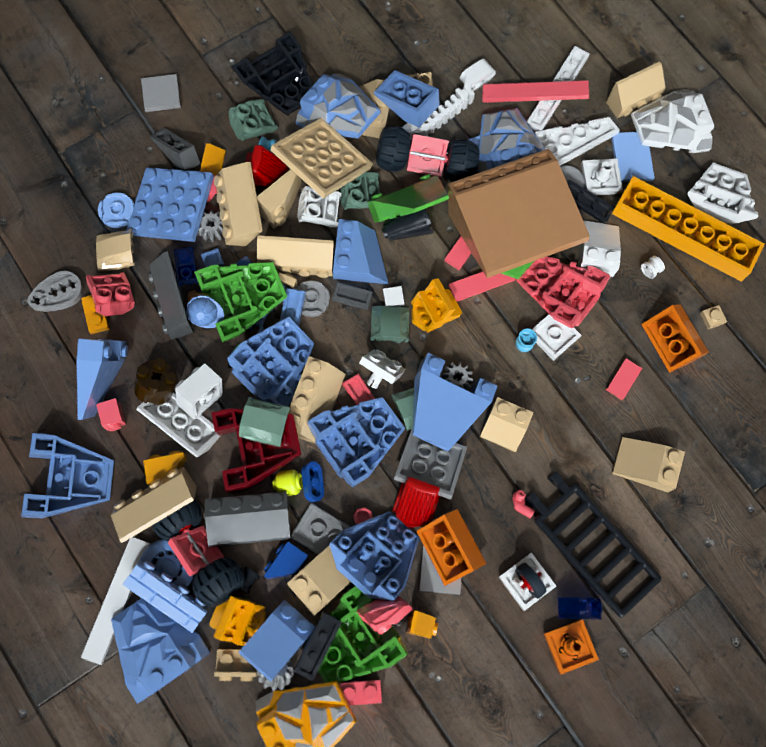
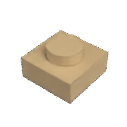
(288, 280)
(713, 317)

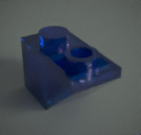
(186, 265)
(579, 608)

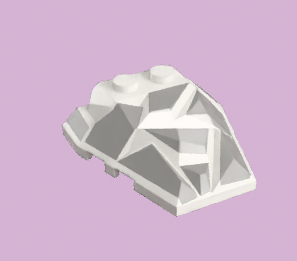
(675, 121)

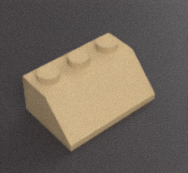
(637, 90)
(381, 121)

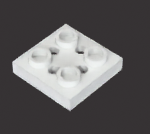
(603, 172)
(381, 367)

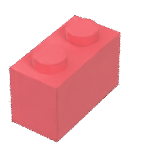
(362, 691)

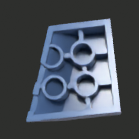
(358, 254)

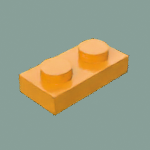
(95, 321)

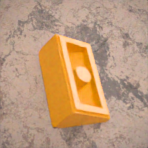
(212, 159)

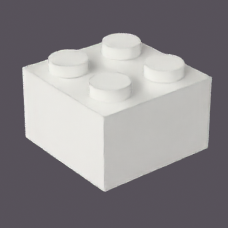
(199, 391)

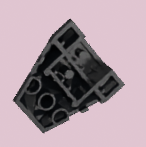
(277, 74)

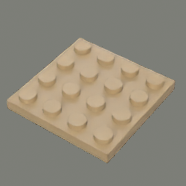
(321, 157)

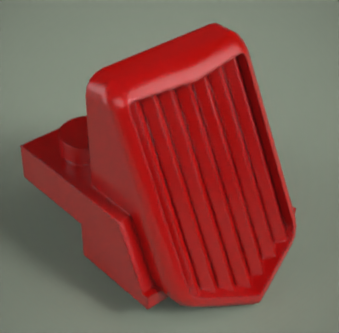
(265, 167)
(416, 502)

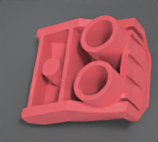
(111, 294)
(383, 613)

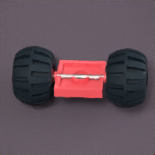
(426, 154)
(216, 575)

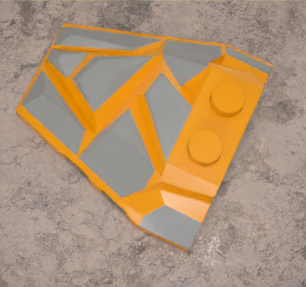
(304, 716)

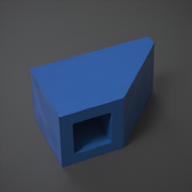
(287, 563)

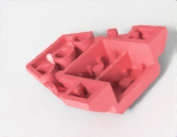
(564, 289)

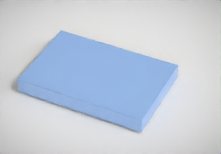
(632, 157)

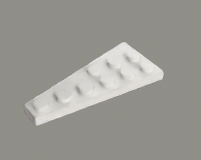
(577, 139)

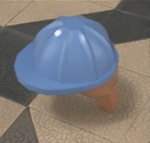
(203, 310)

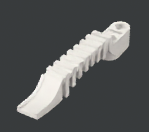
(473, 78)

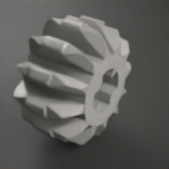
(205, 226)
(459, 372)
(280, 680)

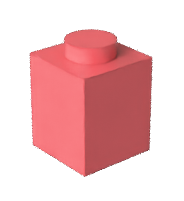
(111, 414)

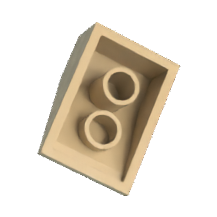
(278, 199)
(648, 463)
(318, 582)

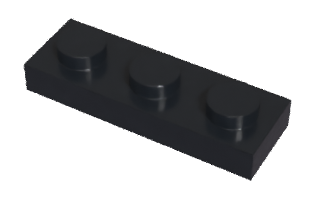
(590, 203)
(317, 646)

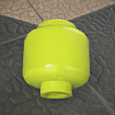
(288, 481)

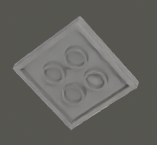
(431, 464)

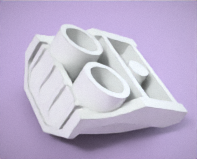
(316, 210)

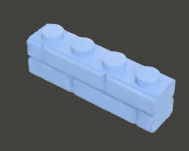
(165, 595)

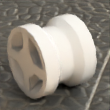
(652, 267)

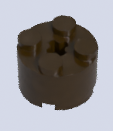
(155, 382)

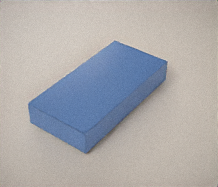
(293, 305)

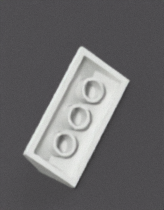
(192, 434)

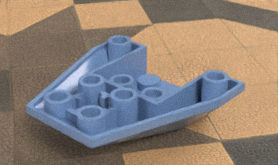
(376, 555)

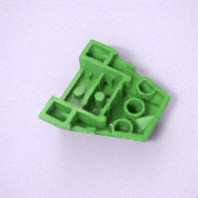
(243, 293)
(357, 646)

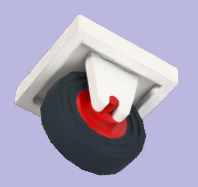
(527, 581)

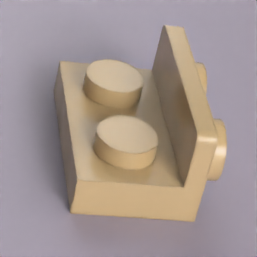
(232, 664)

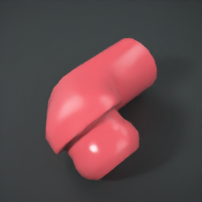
(519, 504)

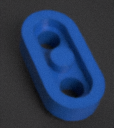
(312, 481)

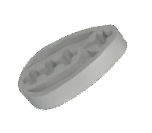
(45, 289)

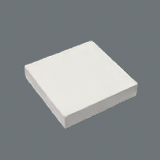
(554, 337)

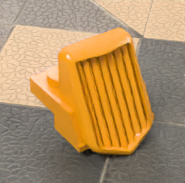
(434, 307)
(237, 620)

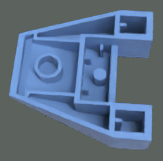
(96, 370)
(443, 409)
(74, 477)

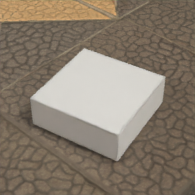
(393, 296)

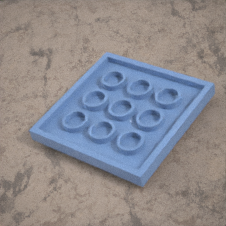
(170, 204)

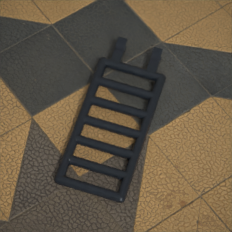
(580, 564)

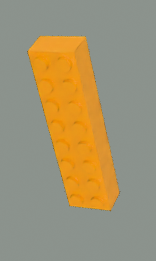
(688, 229)

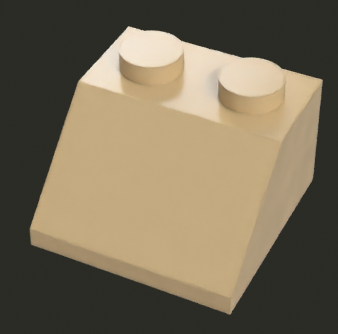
(506, 424)

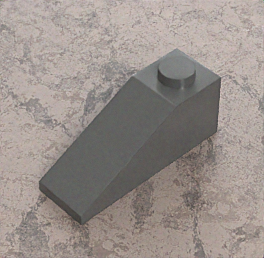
(176, 149)

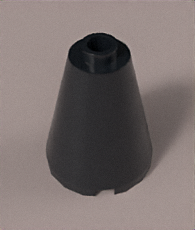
(408, 226)

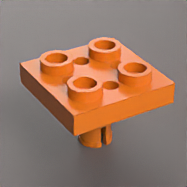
(576, 644)

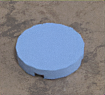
(116, 210)

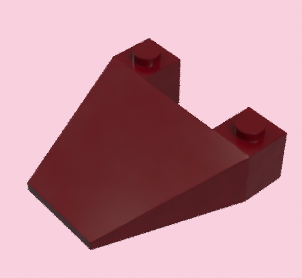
(257, 458)

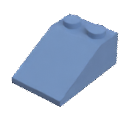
(408, 98)
(277, 640)

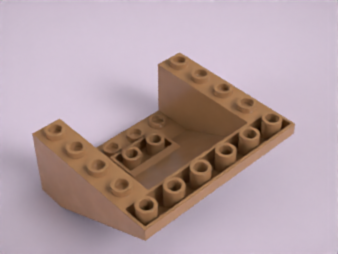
(516, 213)

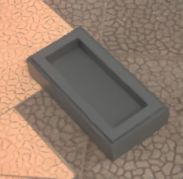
(352, 296)

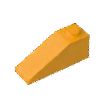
(421, 625)

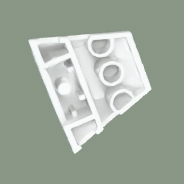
(724, 195)

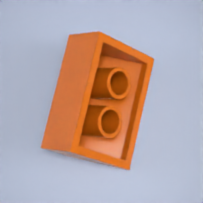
(674, 338)
(451, 547)

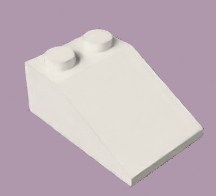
(602, 249)

